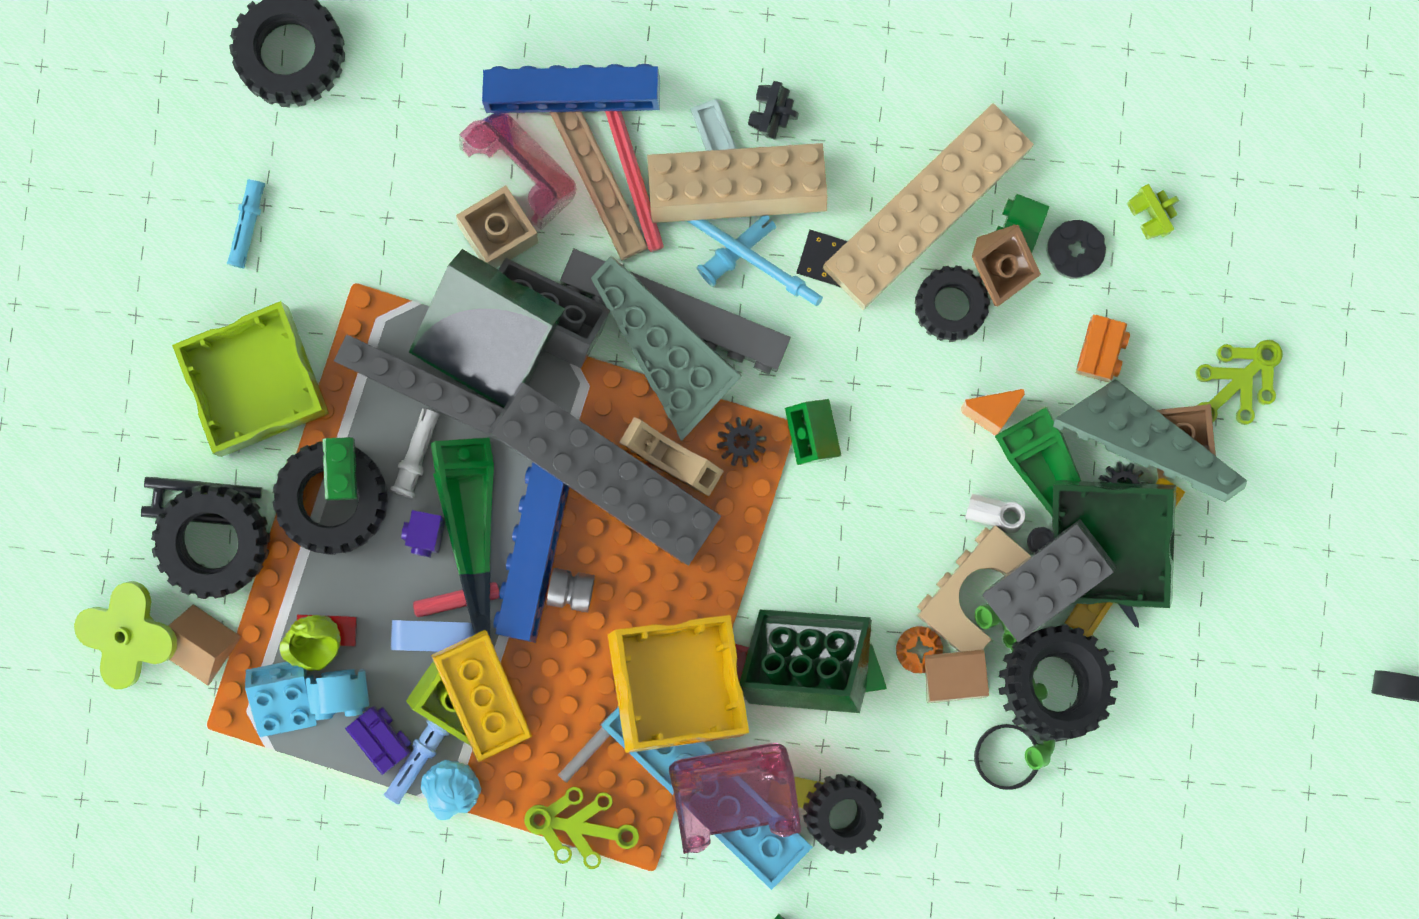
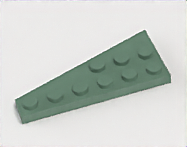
(674, 359)
(1148, 438)

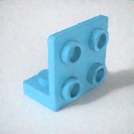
(278, 698)

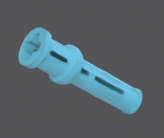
(726, 259)

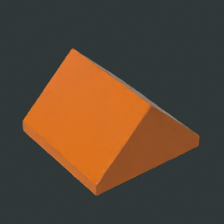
(992, 410)

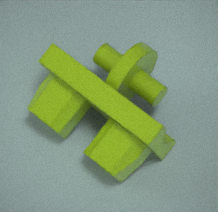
(1147, 200)

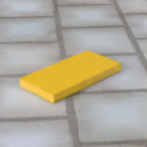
(481, 695)

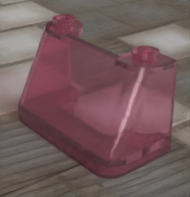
(552, 186)
(734, 793)

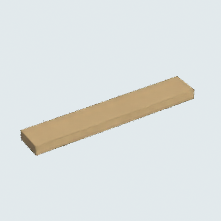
(600, 183)

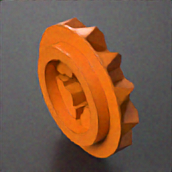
(909, 640)

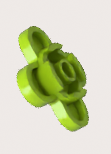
(125, 635)

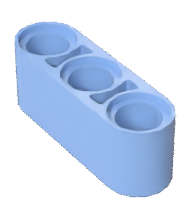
(428, 635)

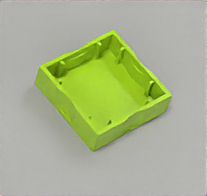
(250, 379)

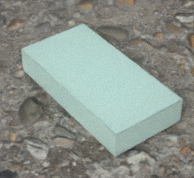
(712, 126)

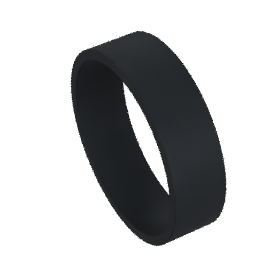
(977, 764)

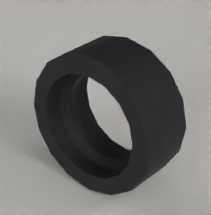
(1396, 685)

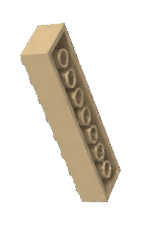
(928, 206)

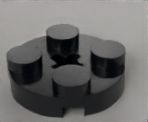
(1061, 257)

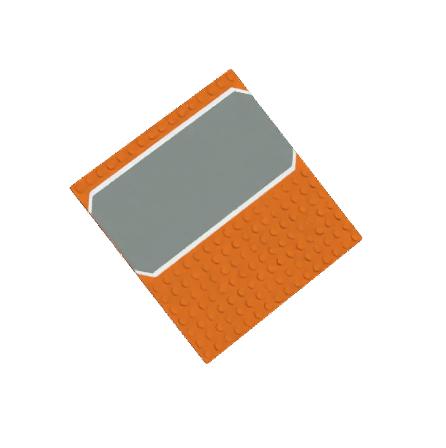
(565, 676)

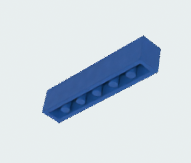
(571, 89)
(532, 556)

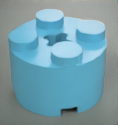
(337, 693)

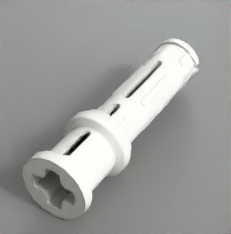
(411, 466)

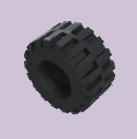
(952, 278)
(862, 826)

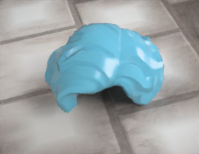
(450, 789)

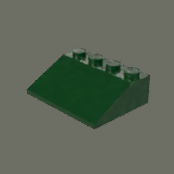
(807, 661)

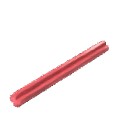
(634, 179)

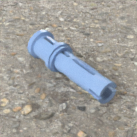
(424, 748)

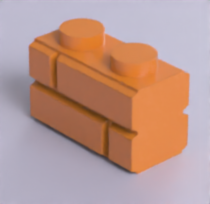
(1102, 348)

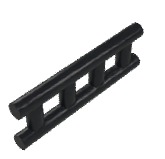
(159, 486)

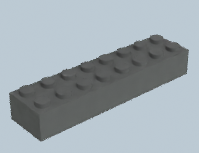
(604, 473)

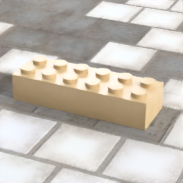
(737, 183)

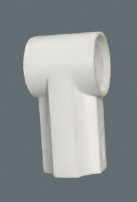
(991, 513)

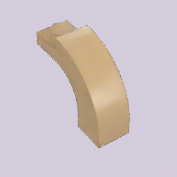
(671, 457)

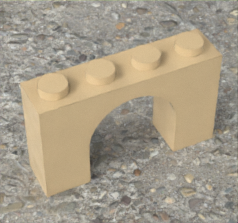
(943, 610)

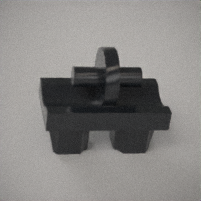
(777, 110)

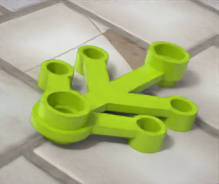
(1243, 377)
(576, 826)

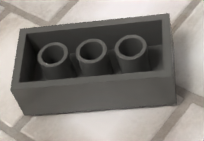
(580, 322)
(1049, 580)

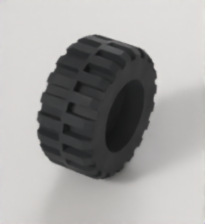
(300, 85)
(321, 538)
(178, 563)

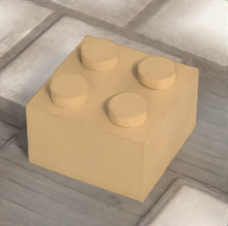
(497, 228)

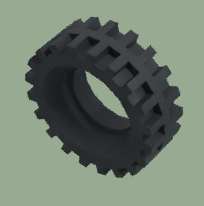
(1091, 675)

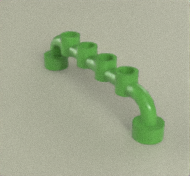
(1039, 754)

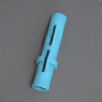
(247, 217)

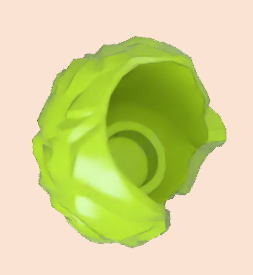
(311, 642)

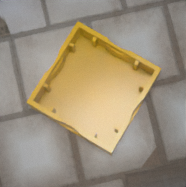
(677, 683)

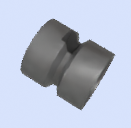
(570, 590)

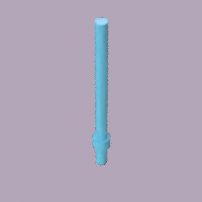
(793, 284)

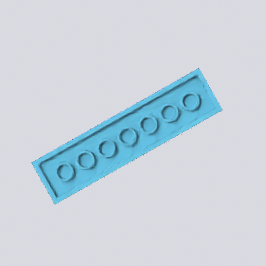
(757, 847)

